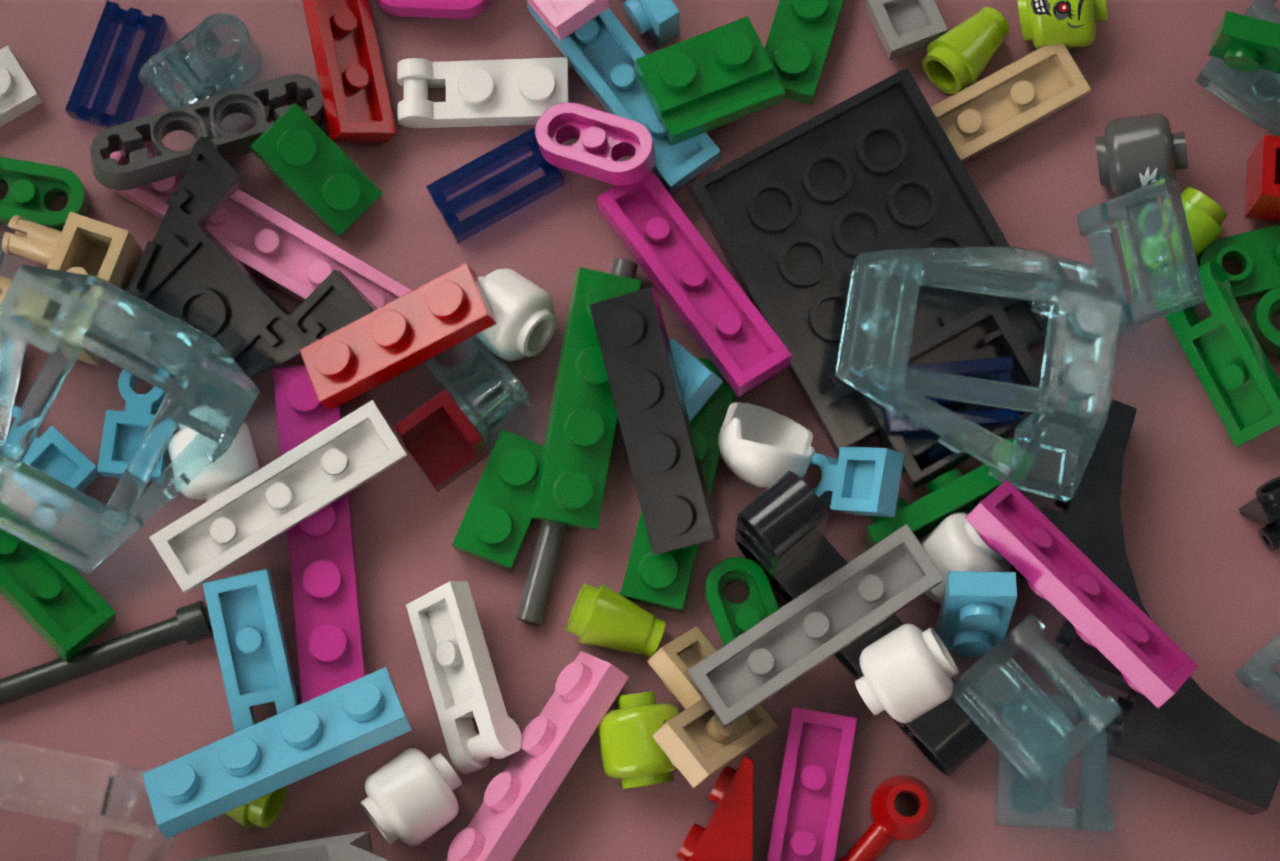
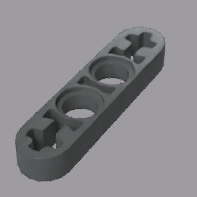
(199, 119)

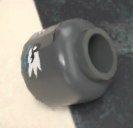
(1139, 152)

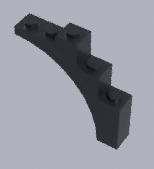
(1191, 733)

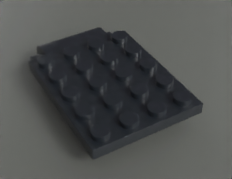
(853, 184)

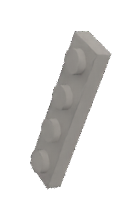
(815, 626)

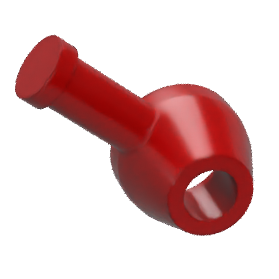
(888, 823)

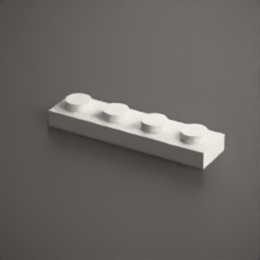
(278, 496)

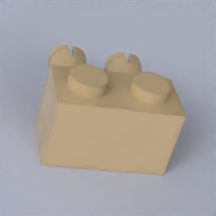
(80, 248)

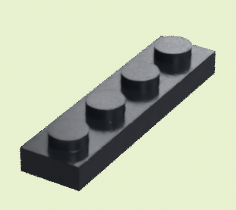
(654, 421)

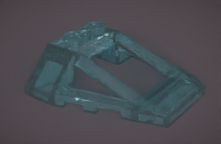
(1077, 365)
(203, 389)

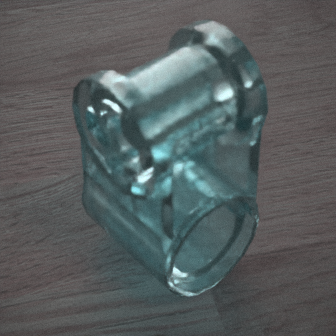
(194, 62)
(481, 387)

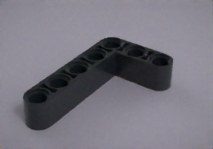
(786, 539)

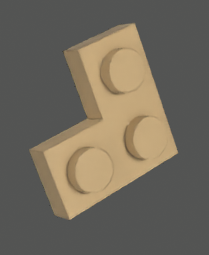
(695, 737)

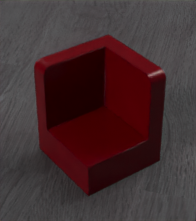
(441, 440)

